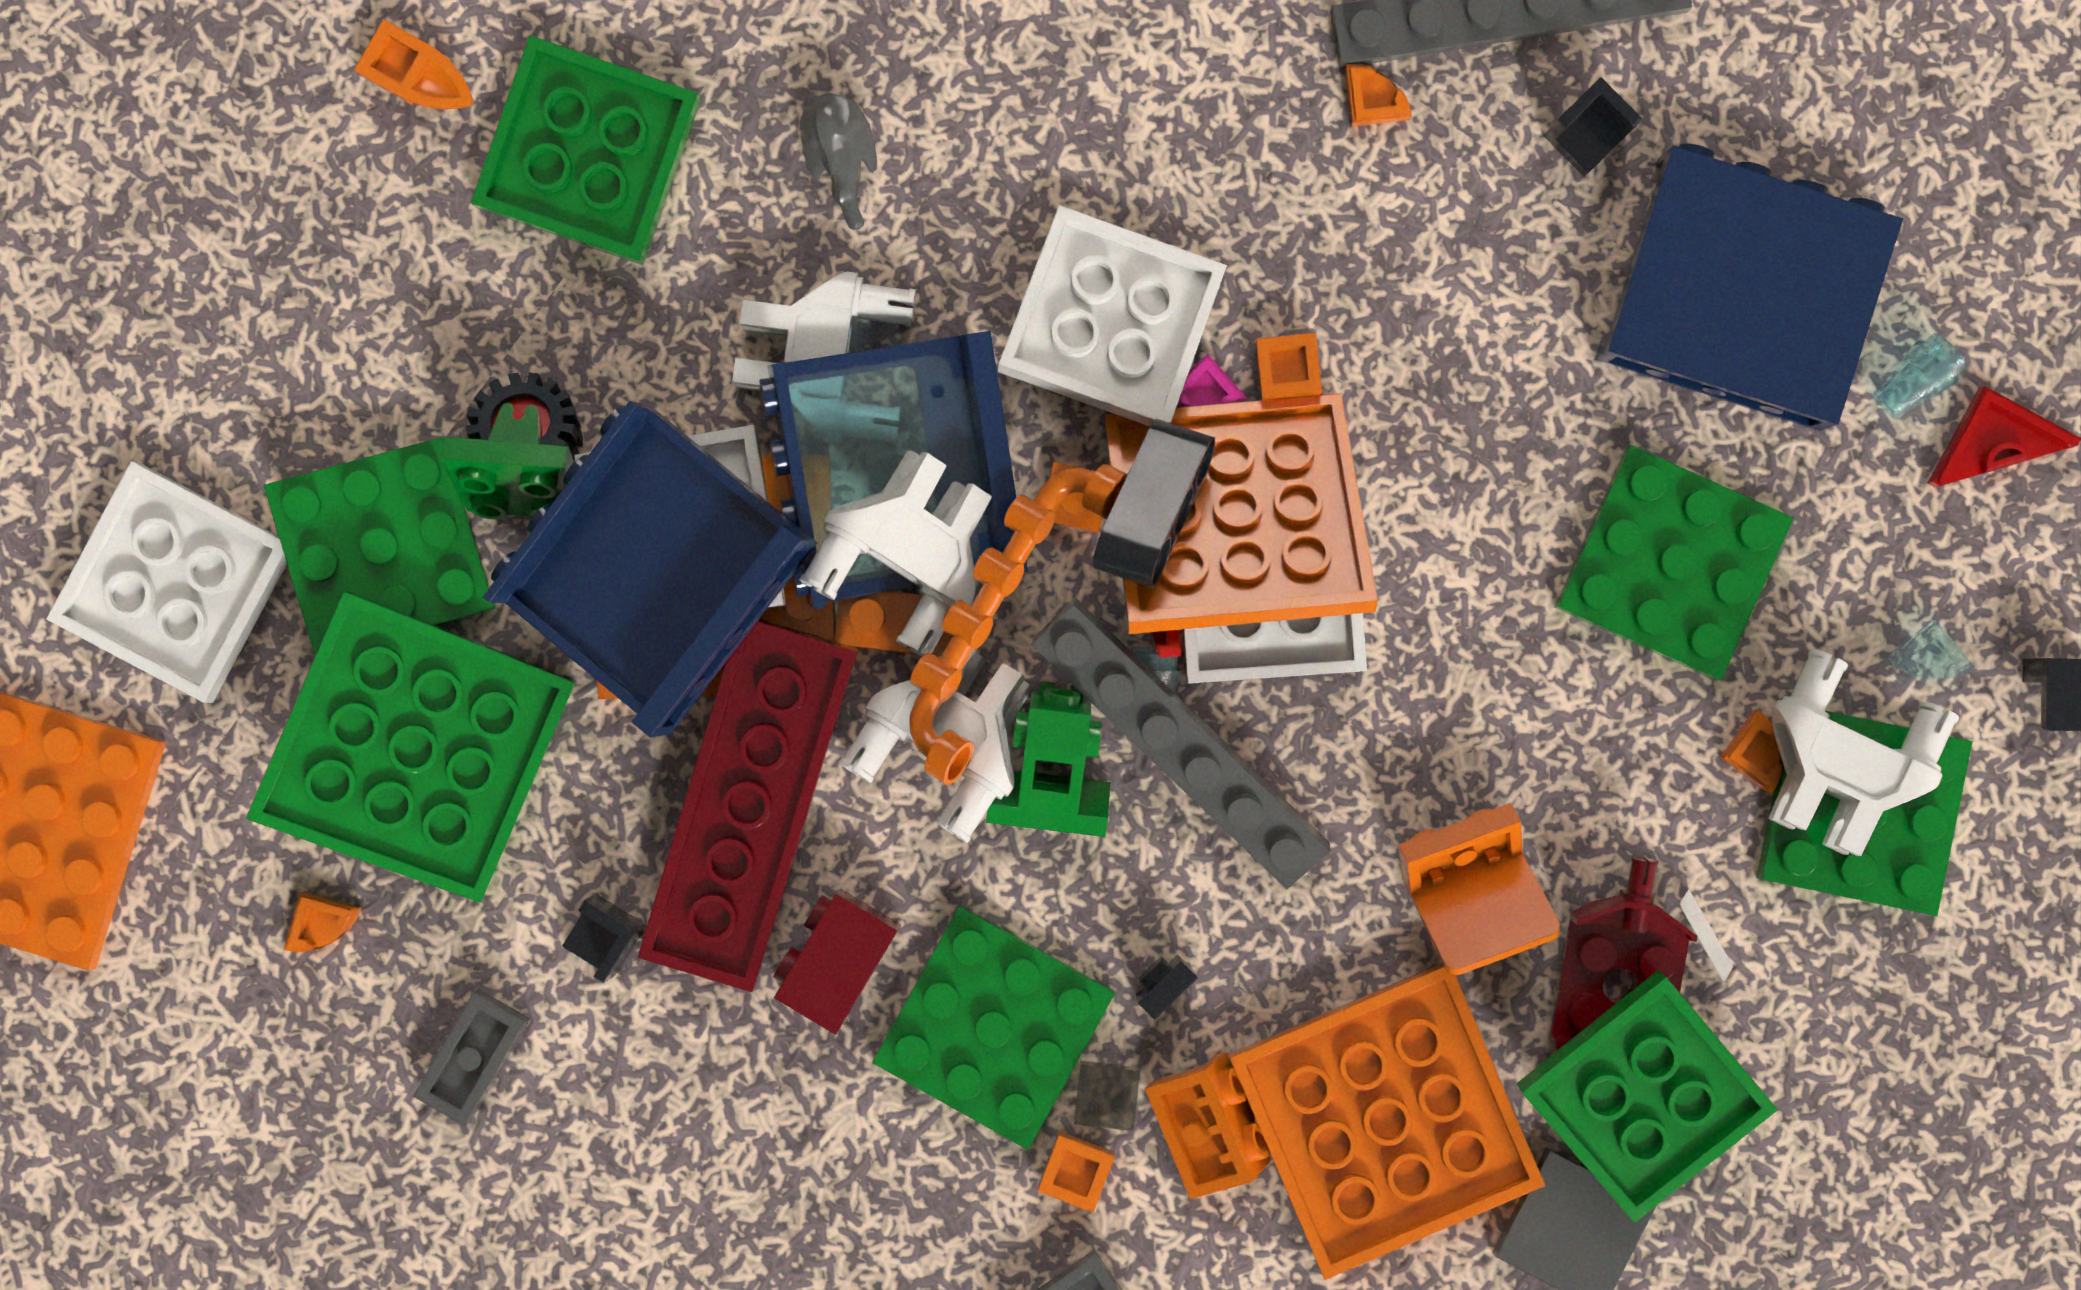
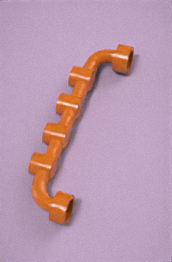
(972, 624)

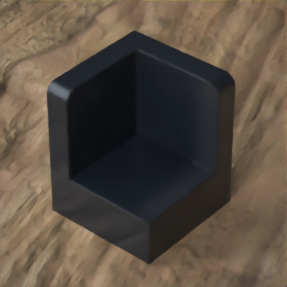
(1592, 126)
(2059, 691)
(603, 936)

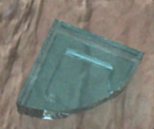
(1930, 655)

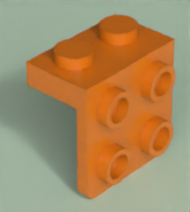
(1477, 890)

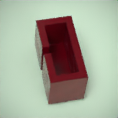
(836, 959)

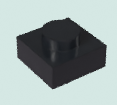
(1163, 984)

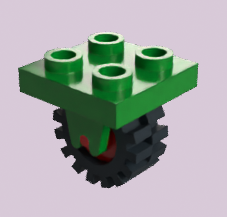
(515, 448)

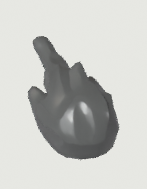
(837, 140)

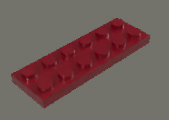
(747, 804)

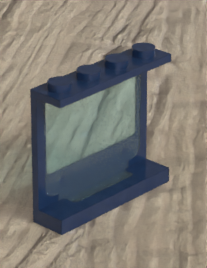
(858, 414)

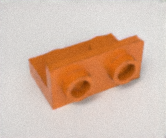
(1209, 1127)

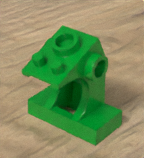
(1058, 732)

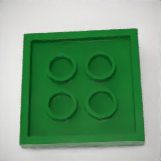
(586, 150)
(382, 532)
(1674, 562)
(1906, 853)
(993, 1027)
(1646, 1096)

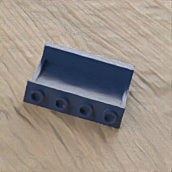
(1751, 287)
(650, 565)

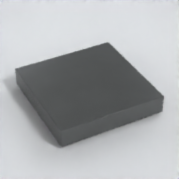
(1570, 1230)

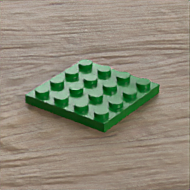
(410, 747)

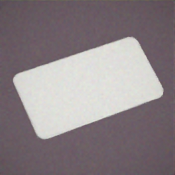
(1706, 935)

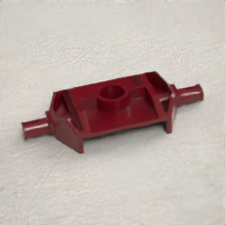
(1612, 935)

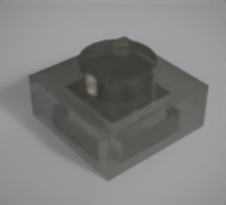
(1106, 1095)

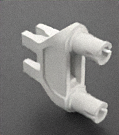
(820, 321)
(910, 540)
(981, 722)
(1845, 764)

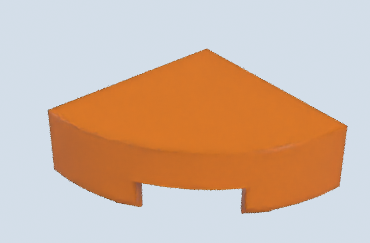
(1373, 97)
(1755, 752)
(319, 922)

